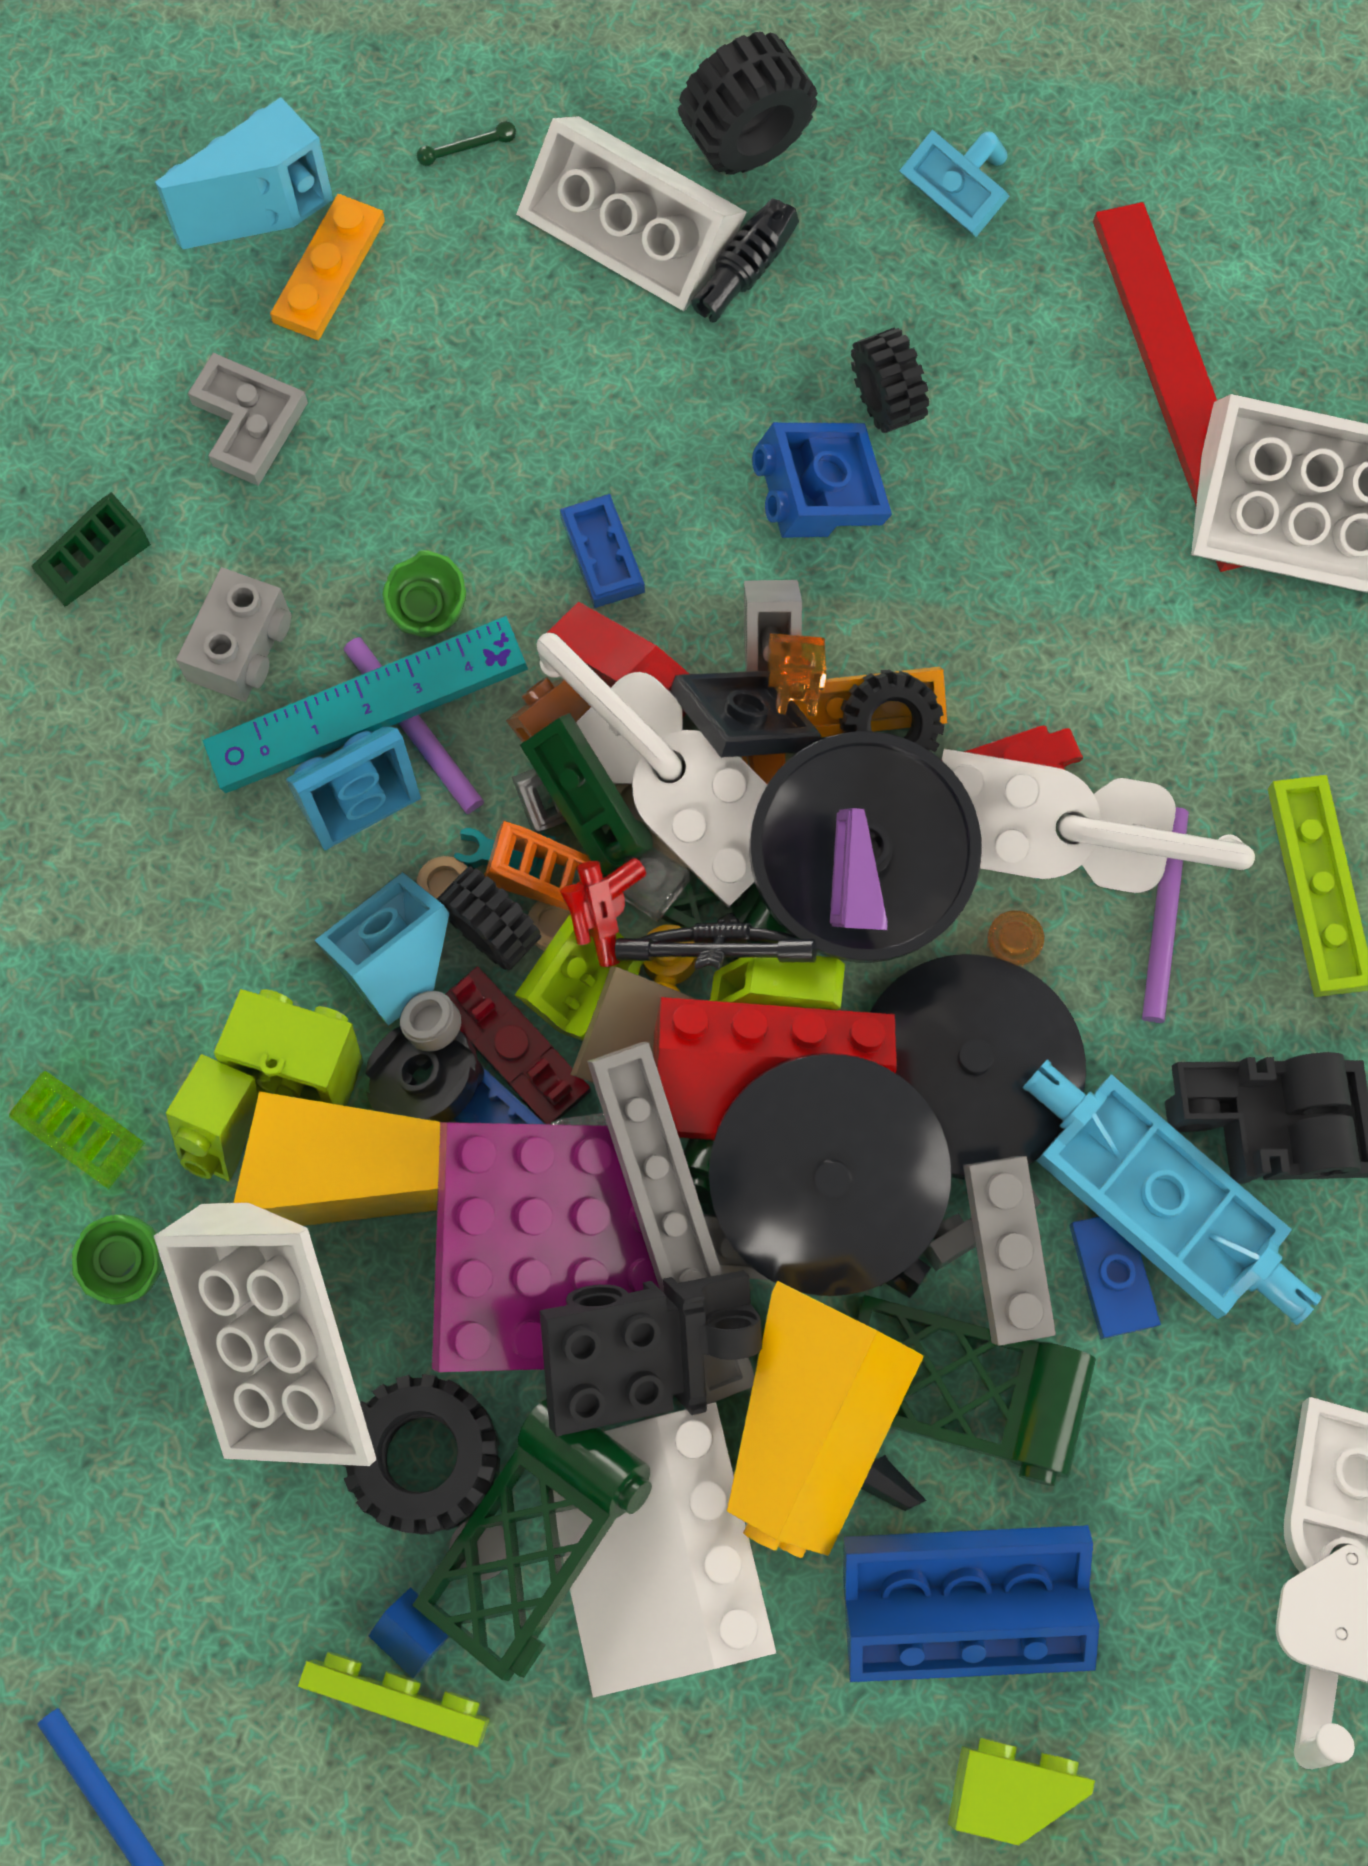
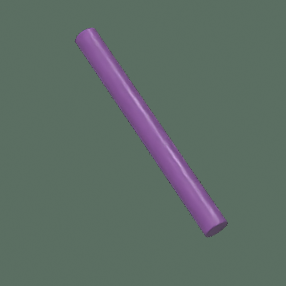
(423, 738)
(1164, 932)

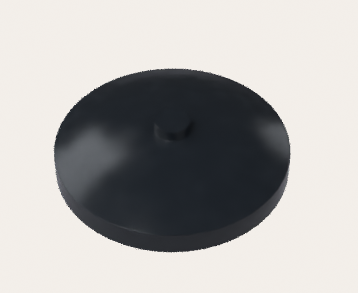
(919, 832)
(971, 1041)
(829, 1174)

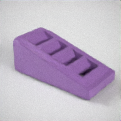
(855, 883)

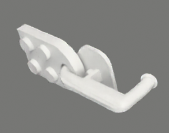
(642, 743)
(1115, 833)
(1326, 1605)

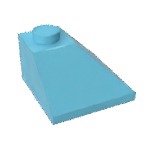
(389, 946)

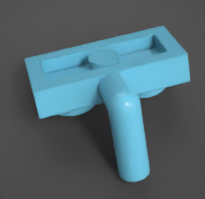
(956, 180)

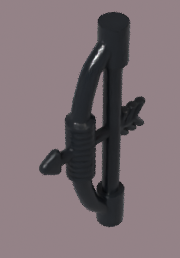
(716, 942)

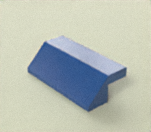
(969, 1603)

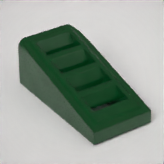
(115, 553)

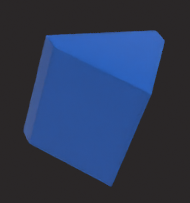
(407, 1634)

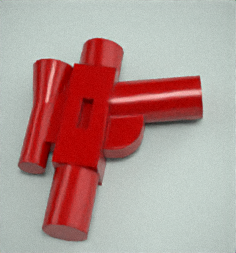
(598, 902)

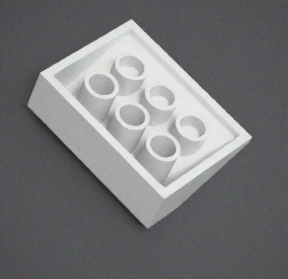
(1284, 492)
(263, 1337)
(677, 1577)

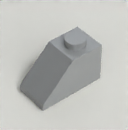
(768, 609)

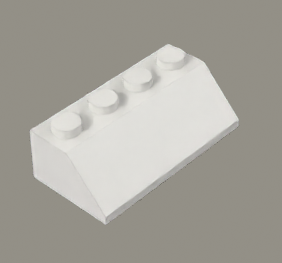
(628, 210)

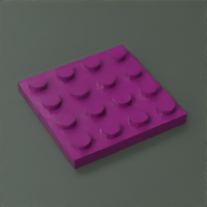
(521, 1228)

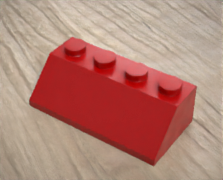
(719, 1047)

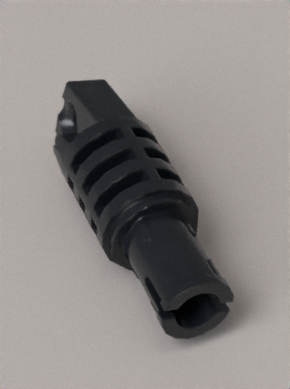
(746, 257)

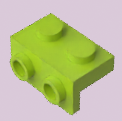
(568, 982)

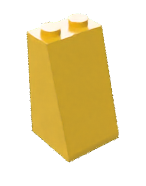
(337, 1162)
(814, 1421)

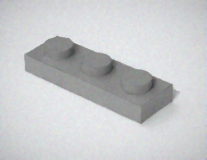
(1009, 1250)

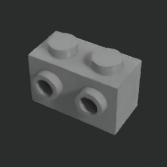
(234, 635)

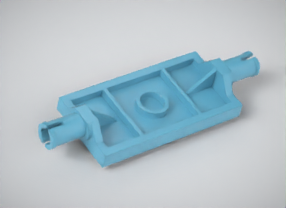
(1166, 1197)

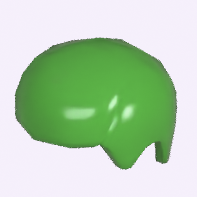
(418, 587)
(107, 1252)

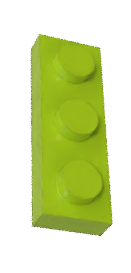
(395, 1698)

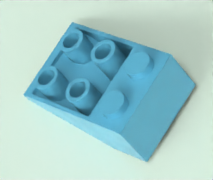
(248, 181)

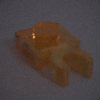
(797, 670)

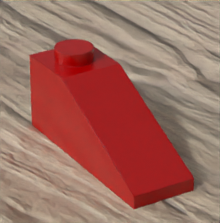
(613, 649)

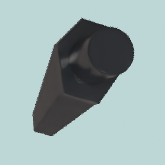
(891, 1486)

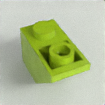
(781, 983)
(212, 1118)
(1010, 1796)

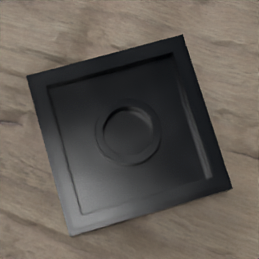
(741, 714)

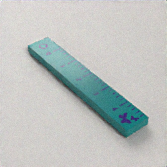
(365, 704)

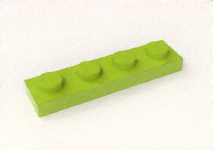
(1320, 885)

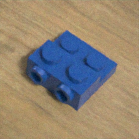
(820, 478)

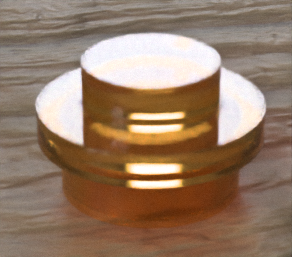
(1015, 937)

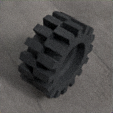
(890, 379)
(894, 687)
(489, 918)

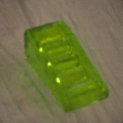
(39, 1098)

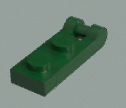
(586, 794)

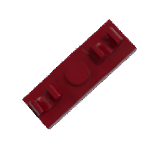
(516, 1048)

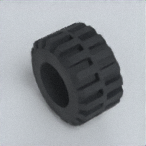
(747, 103)
(475, 1464)

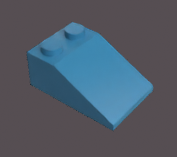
(355, 785)

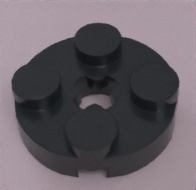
(440, 1097)

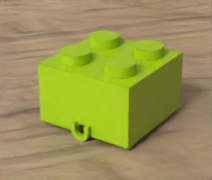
(291, 1047)

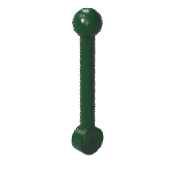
(504, 132)

